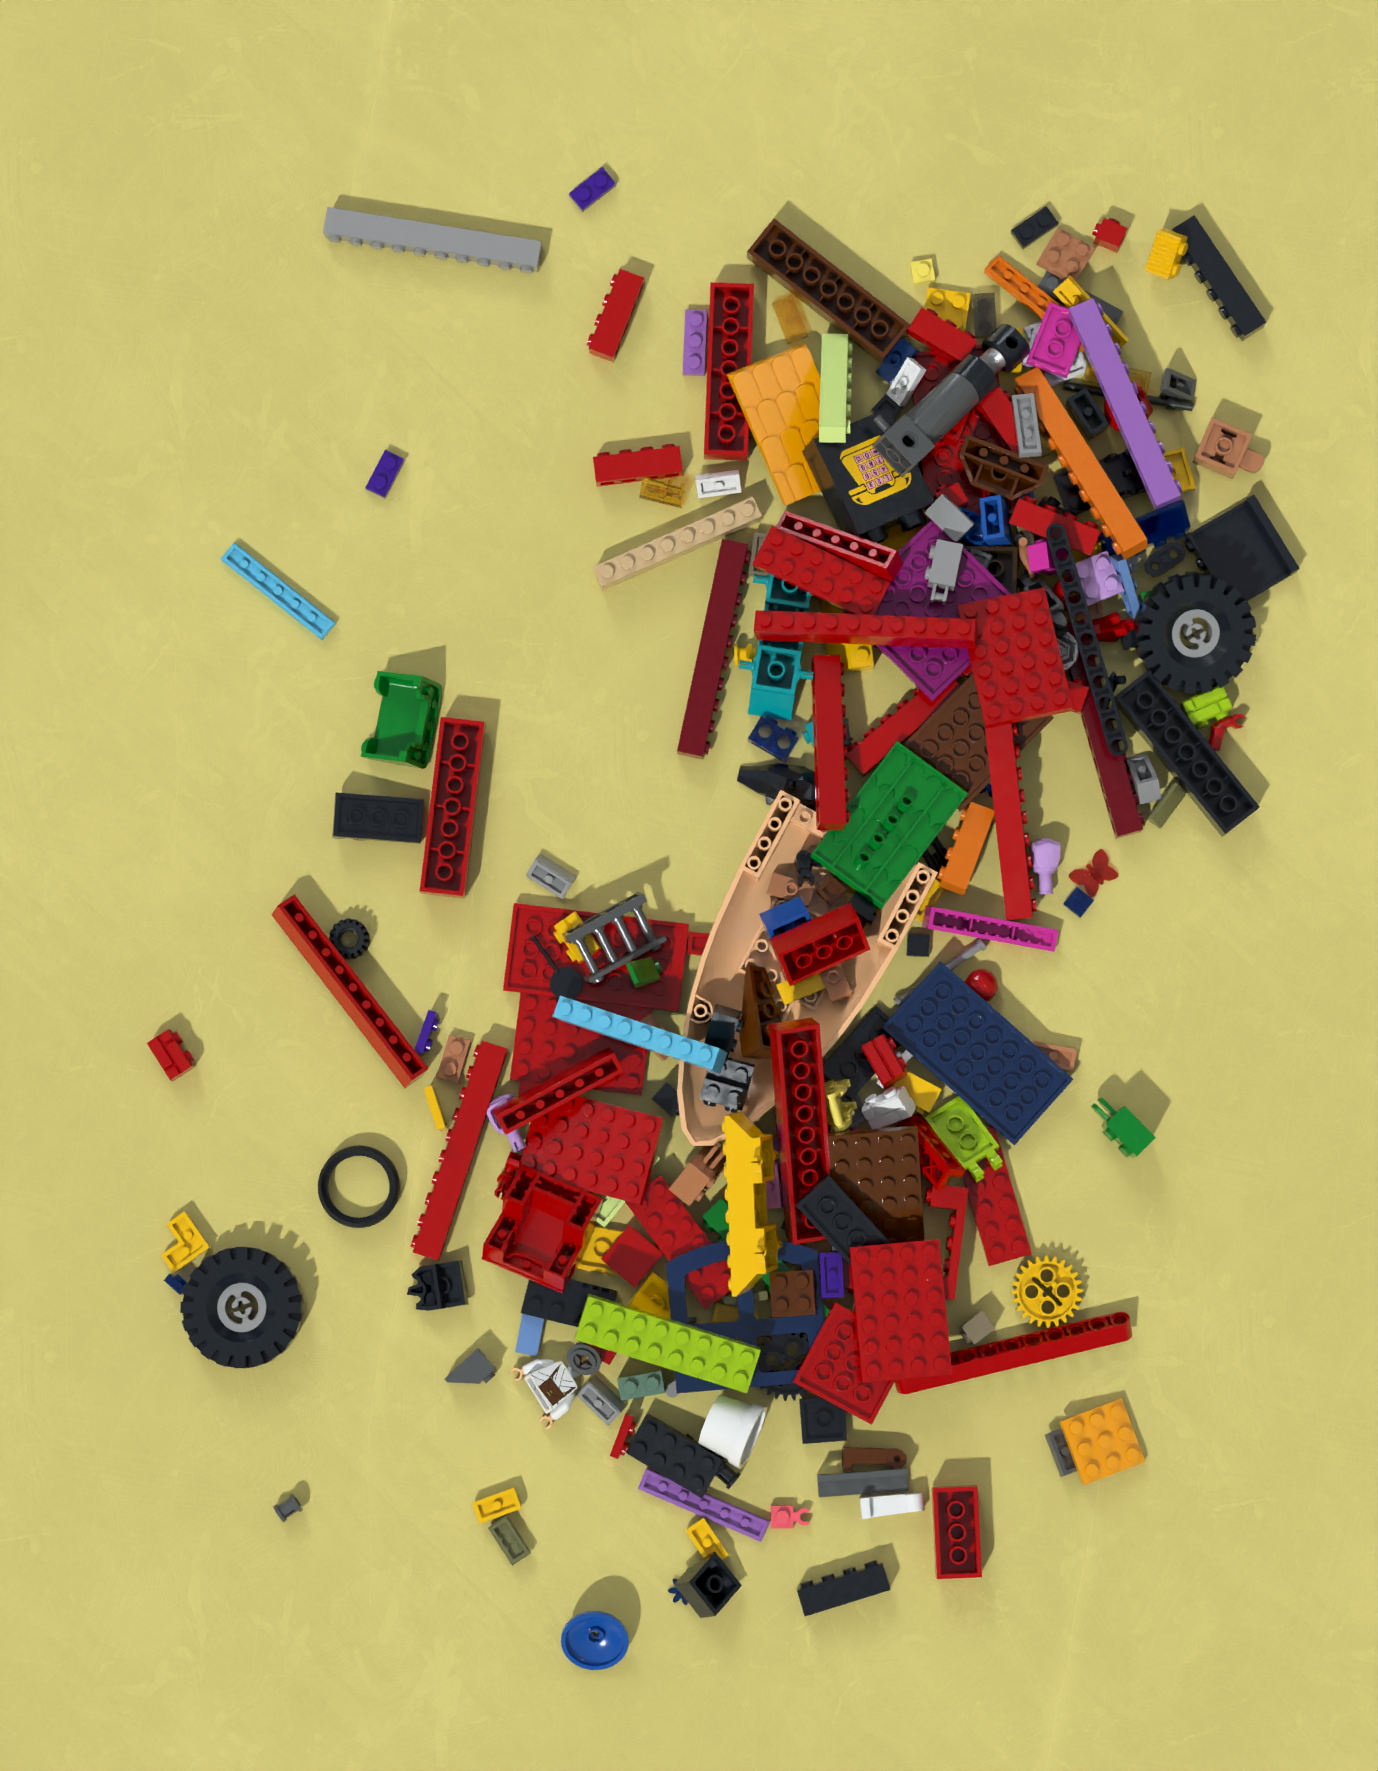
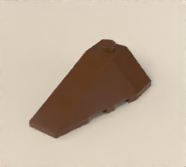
(757, 1012)

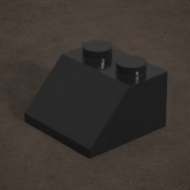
(708, 1585)

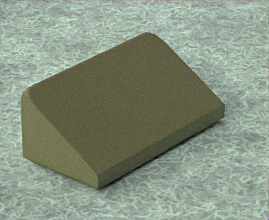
(1167, 805)

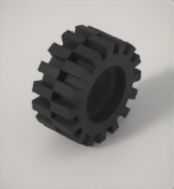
(361, 931)

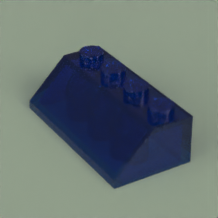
(1157, 526)

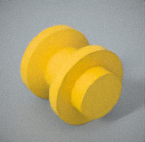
(745, 654)

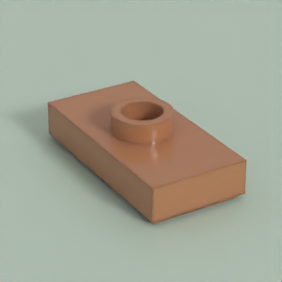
(788, 889)
(836, 983)

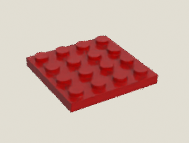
(834, 1368)

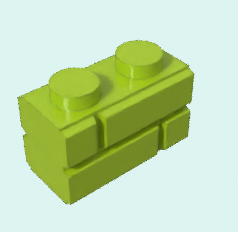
(1206, 707)

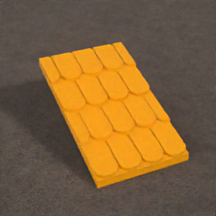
(783, 413)

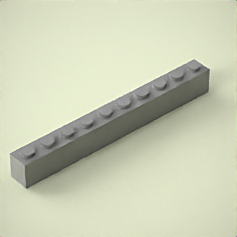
(432, 239)

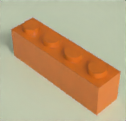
(966, 849)

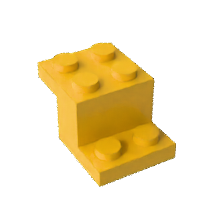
(652, 1297)

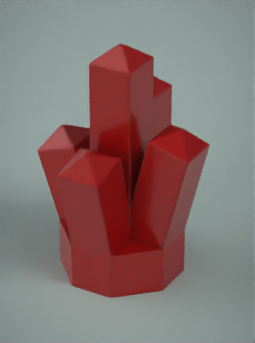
(1111, 627)

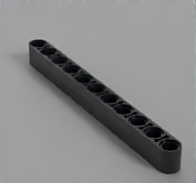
(1079, 630)

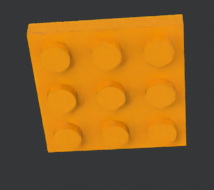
(1102, 1441)

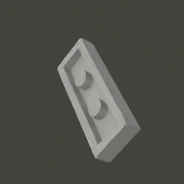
(1026, 425)

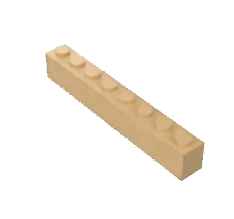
(677, 543)

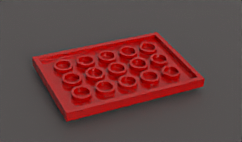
(1016, 658)
(551, 1046)
(595, 1147)
(900, 1310)

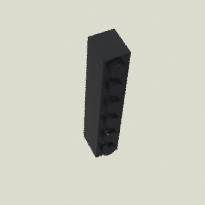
(1219, 281)

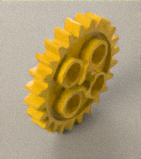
(1060, 1276)

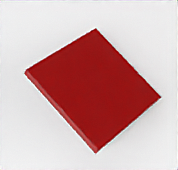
(632, 1256)

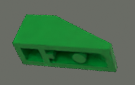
(644, 971)

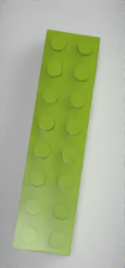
(667, 1343)

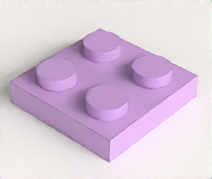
(1097, 578)

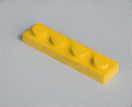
(1072, 294)

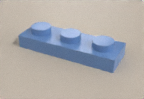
(1131, 601)

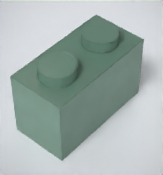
(641, 1385)

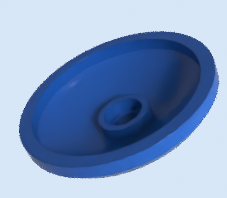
(593, 1649)

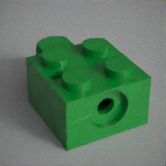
(1124, 1129)

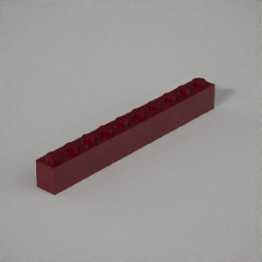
(712, 649)
(1110, 768)

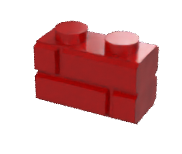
(171, 1054)
(884, 1060)

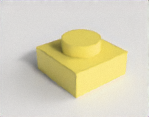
(922, 271)

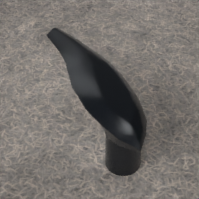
(1114, 681)

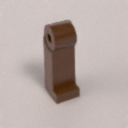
(885, 1456)

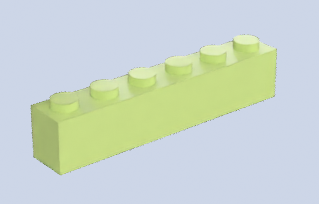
(834, 389)

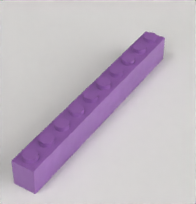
(1124, 404)

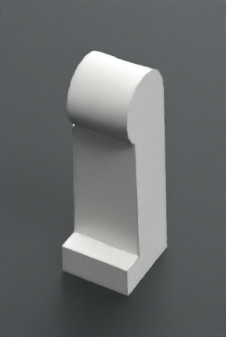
(891, 1504)

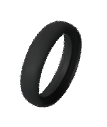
(394, 1186)

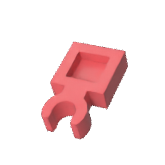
(783, 1516)

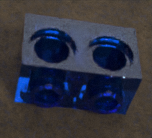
(770, 743)

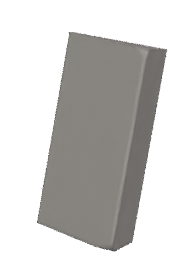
(949, 518)
(551, 876)
(601, 1400)

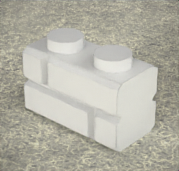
(888, 1107)

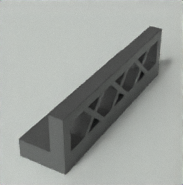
(862, 1482)

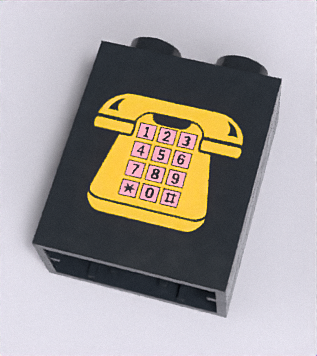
(863, 487)

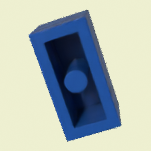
(995, 521)

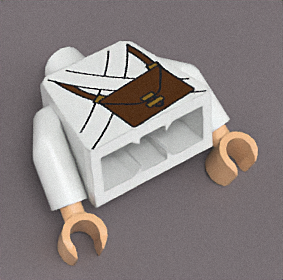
(551, 1385)

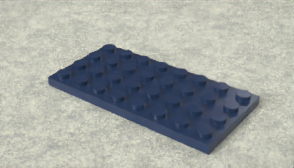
(977, 1053)

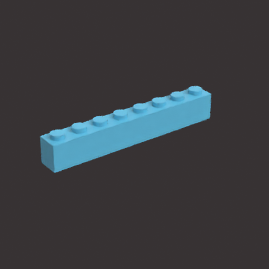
(640, 1034)

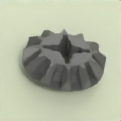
(589, 1366)

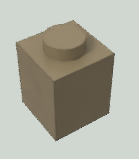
(976, 1328)

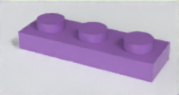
(694, 342)

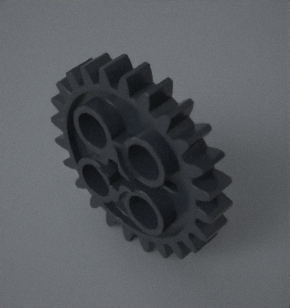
(778, 1345)

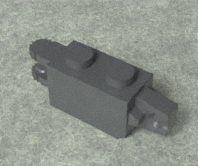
(1055, 605)

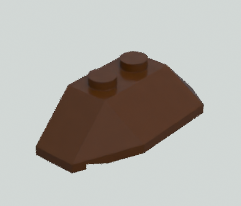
(1000, 469)

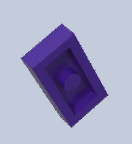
(592, 189)
(385, 474)
(430, 1024)
(831, 1275)

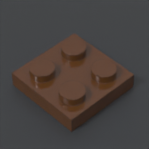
(793, 1293)

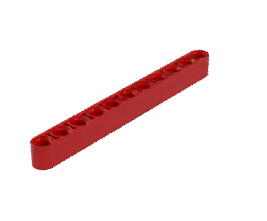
(1027, 1350)

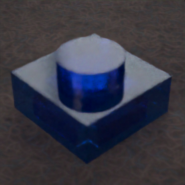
(1078, 902)
(177, 1282)

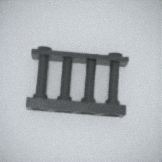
(596, 925)

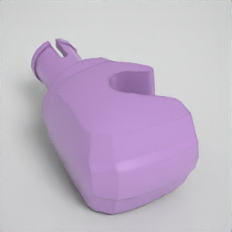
(1045, 862)
(514, 1137)

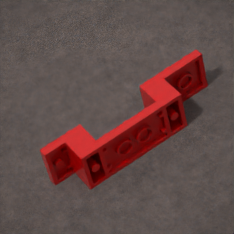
(952, 1199)

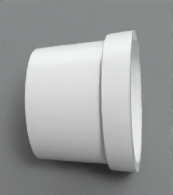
(732, 1429)

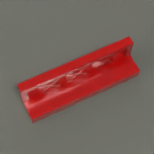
(939, 1153)

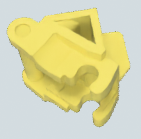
(838, 1113)

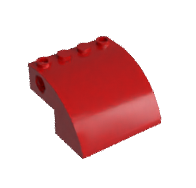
(542, 1228)

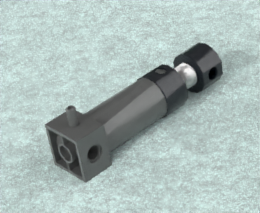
(950, 400)

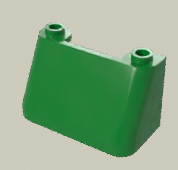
(405, 720)

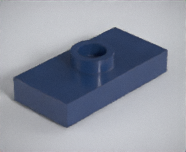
(895, 360)

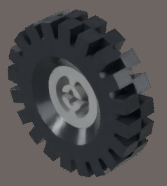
(1210, 659)
(230, 1274)

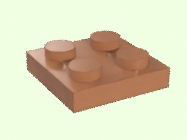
(1065, 255)

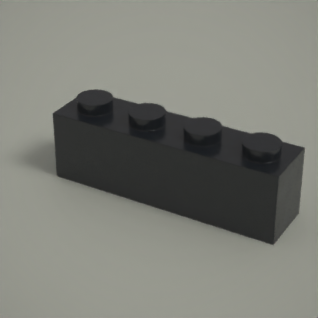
(843, 1589)

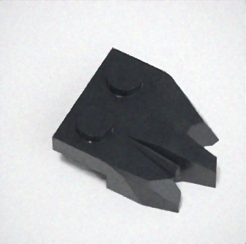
(439, 1286)

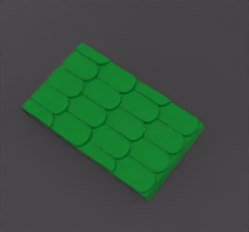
(889, 825)

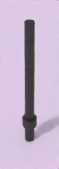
(1170, 403)

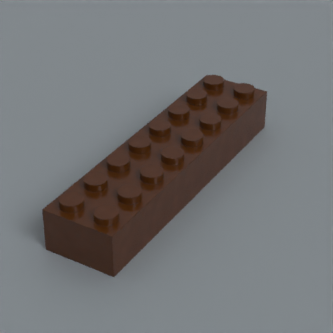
(827, 290)

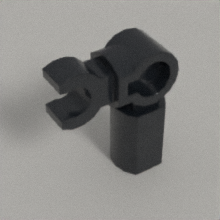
(804, 863)

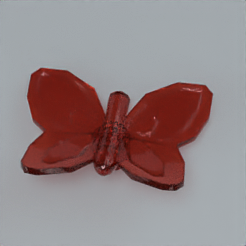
(1095, 875)

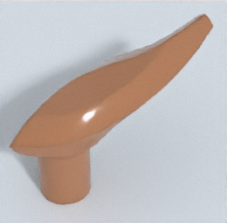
(1022, 547)

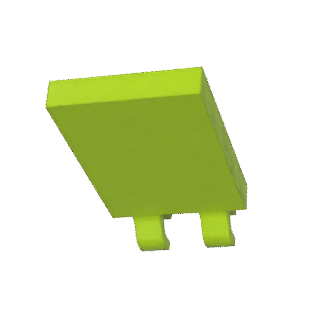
(965, 1136)

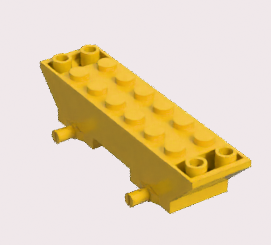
(747, 1170)

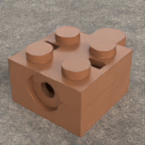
(1226, 450)
(699, 1174)

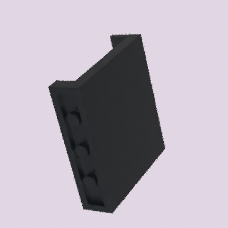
(1242, 549)

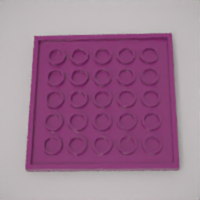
(908, 595)

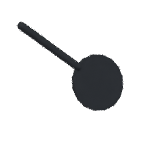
(564, 981)

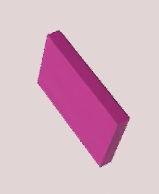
(1055, 342)

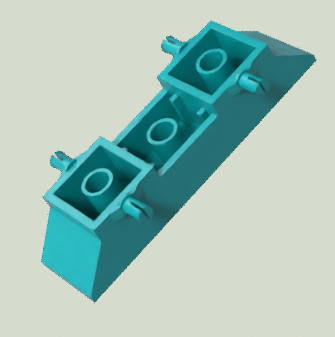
(777, 663)

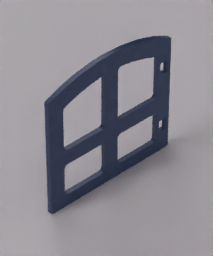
(747, 1326)

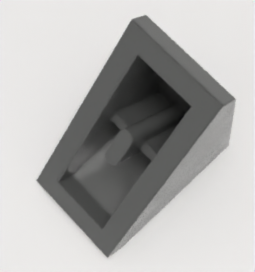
(1177, 385)

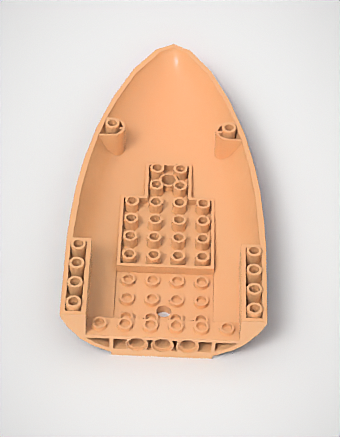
(741, 941)

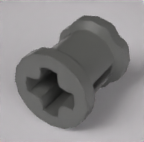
(288, 1507)

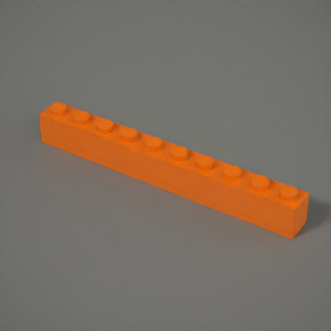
(1082, 466)

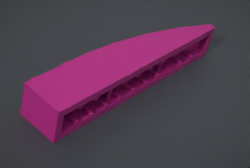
(990, 928)

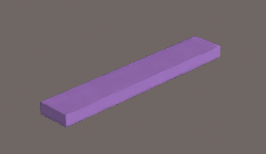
(707, 1507)

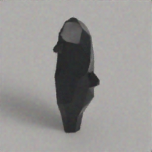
(772, 778)

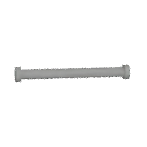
(979, 945)

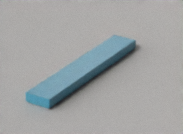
(278, 591)

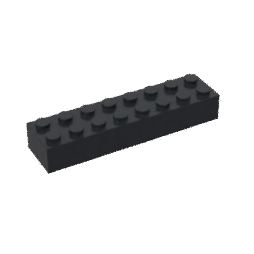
(1185, 753)

